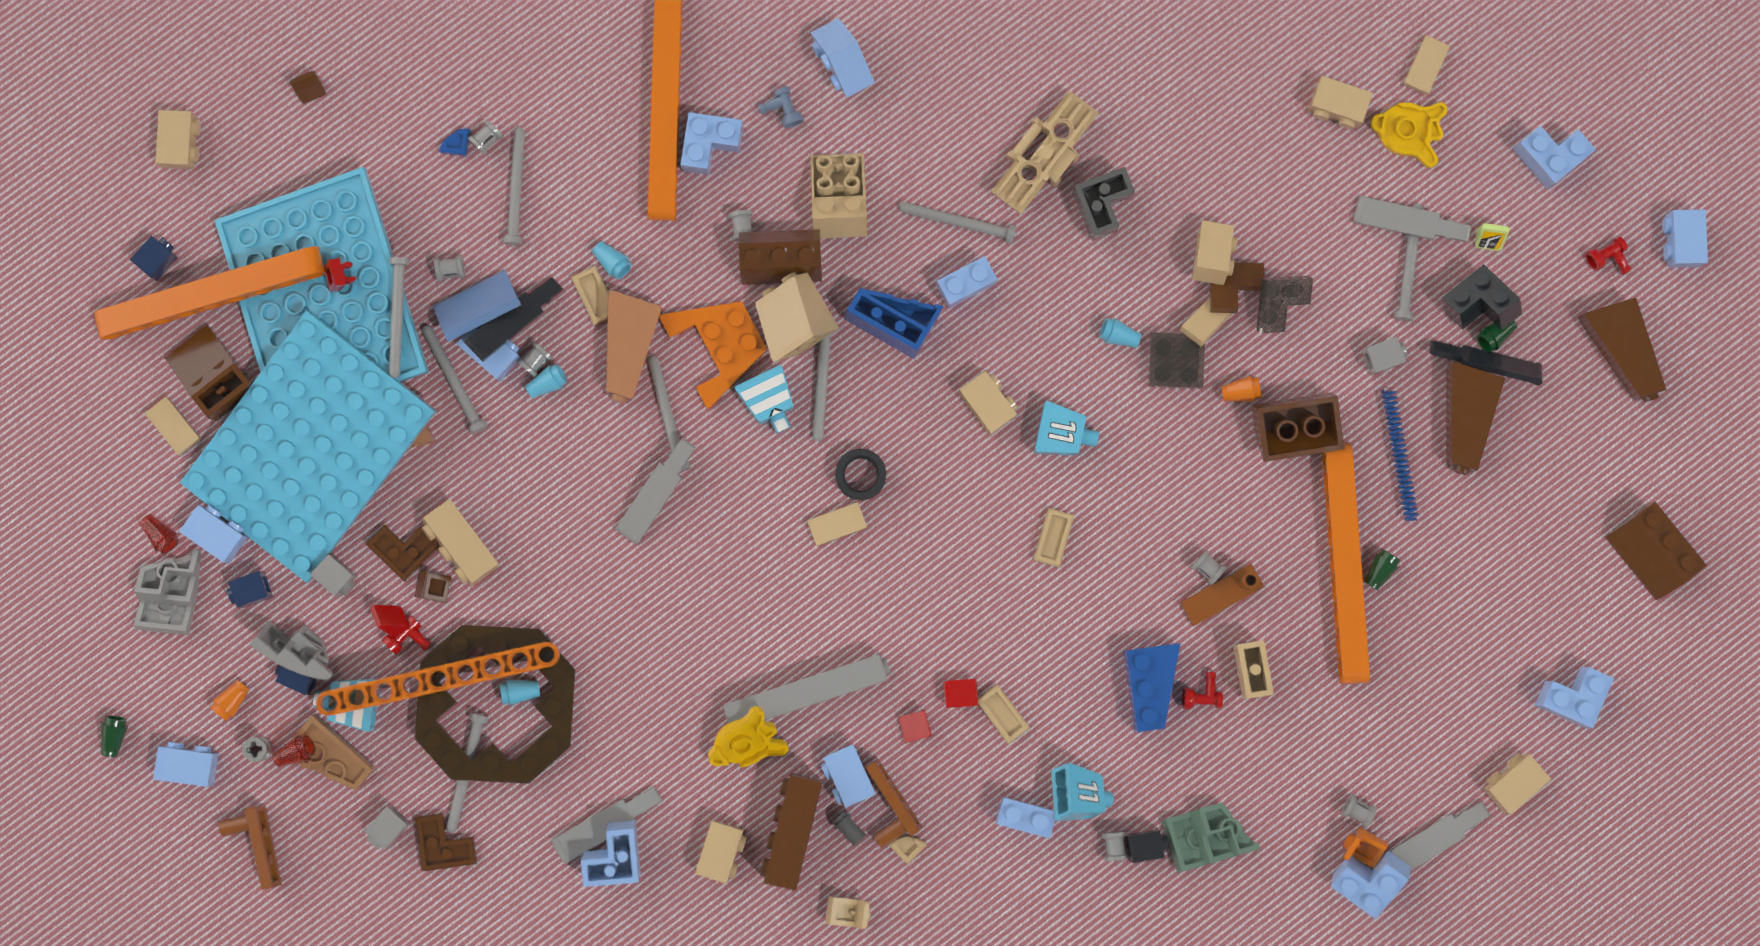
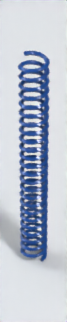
(1398, 451)

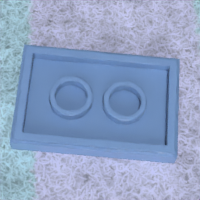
(476, 305)

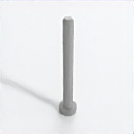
(515, 192)
(983, 227)
(1408, 276)
(397, 313)
(821, 389)
(664, 404)
(476, 424)
(461, 787)

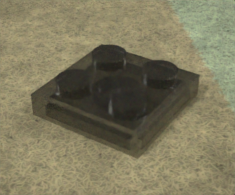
(1175, 361)

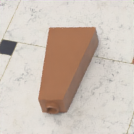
(629, 335)

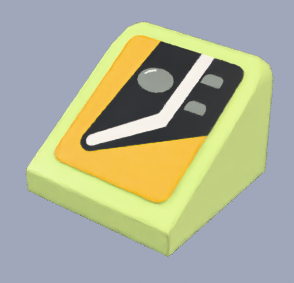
(1491, 236)

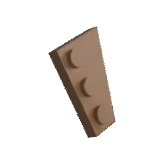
(334, 755)

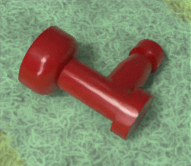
(1597, 258)
(412, 631)
(1210, 697)

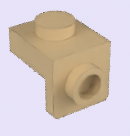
(848, 912)

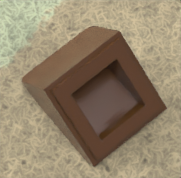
(308, 87)
(432, 586)

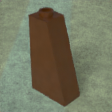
(1626, 346)
(1470, 410)

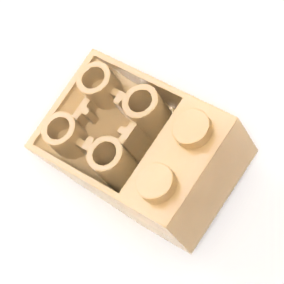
(839, 195)

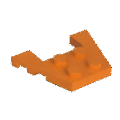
(729, 339)

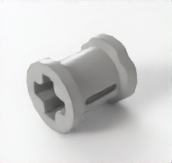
(485, 137)
(741, 222)
(449, 268)
(535, 359)
(1208, 567)
(253, 742)
(1358, 810)
(1115, 846)

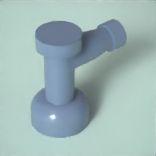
(783, 100)

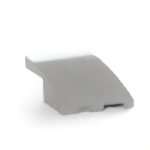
(168, 594)
(301, 653)

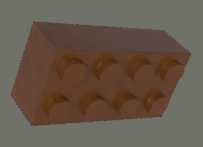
(792, 832)

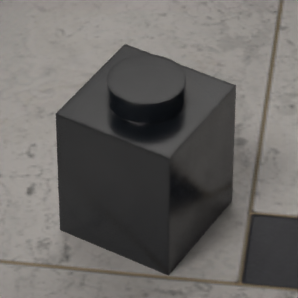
(1146, 846)

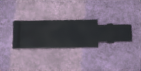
(505, 327)
(1489, 361)

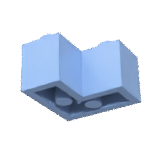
(843, 56)
(706, 134)
(1548, 159)
(1581, 702)
(619, 862)
(1371, 888)

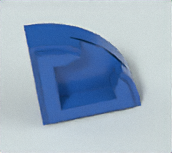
(456, 143)

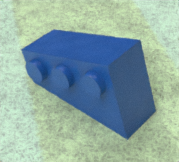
(893, 320)
(1150, 684)

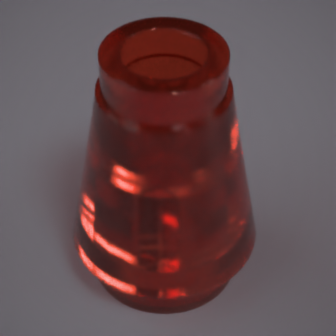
(159, 534)
(295, 751)

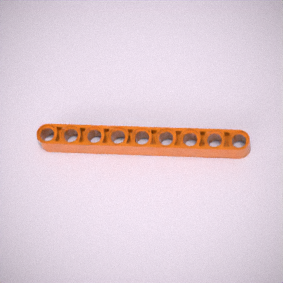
(665, 110)
(209, 293)
(1346, 566)
(426, 685)

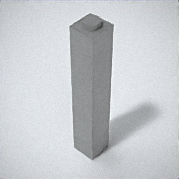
(812, 689)

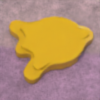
(1410, 129)
(746, 741)

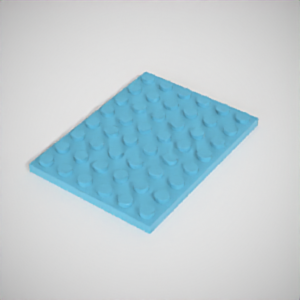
(346, 225)
(308, 446)

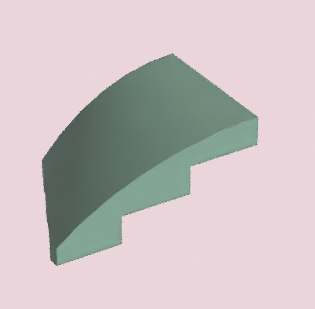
(1205, 837)

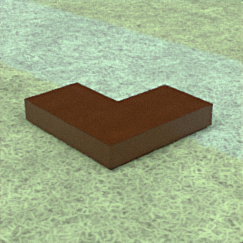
(1244, 277)
(401, 556)
(436, 850)

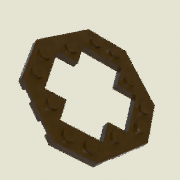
(492, 763)

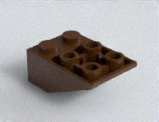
(209, 373)

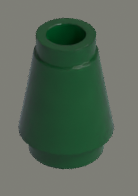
(1492, 337)
(1382, 569)
(112, 734)

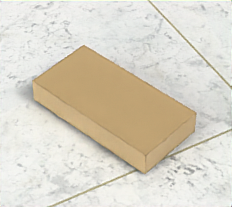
(1426, 65)
(593, 294)
(1203, 323)
(173, 426)
(837, 524)
(1053, 537)
(1002, 714)

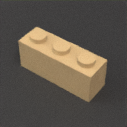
(459, 543)

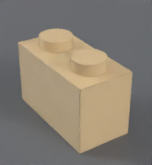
(1339, 102)
(177, 139)
(1213, 252)
(988, 402)
(1253, 669)
(1516, 783)
(720, 852)

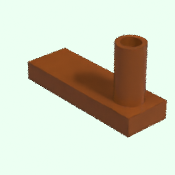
(1222, 594)
(906, 818)
(257, 824)

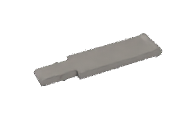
(1408, 220)
(655, 493)
(593, 830)
(1439, 836)

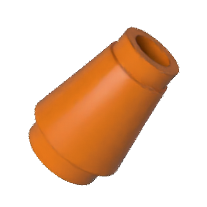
(1242, 390)
(229, 701)

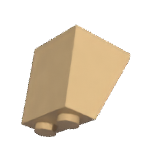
(794, 317)

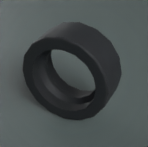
(860, 454)

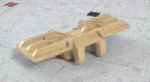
(1050, 158)

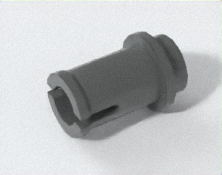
(848, 828)

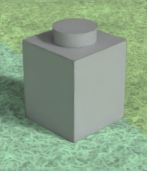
(1384, 355)
(334, 576)
(386, 828)

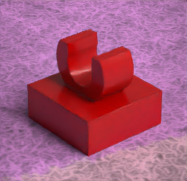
(335, 274)

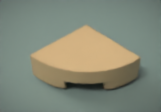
(907, 847)

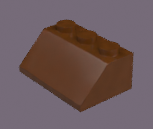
(772, 255)
(1298, 426)
(1655, 550)

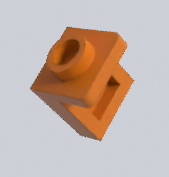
(1364, 847)

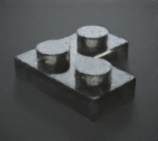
(1276, 296)

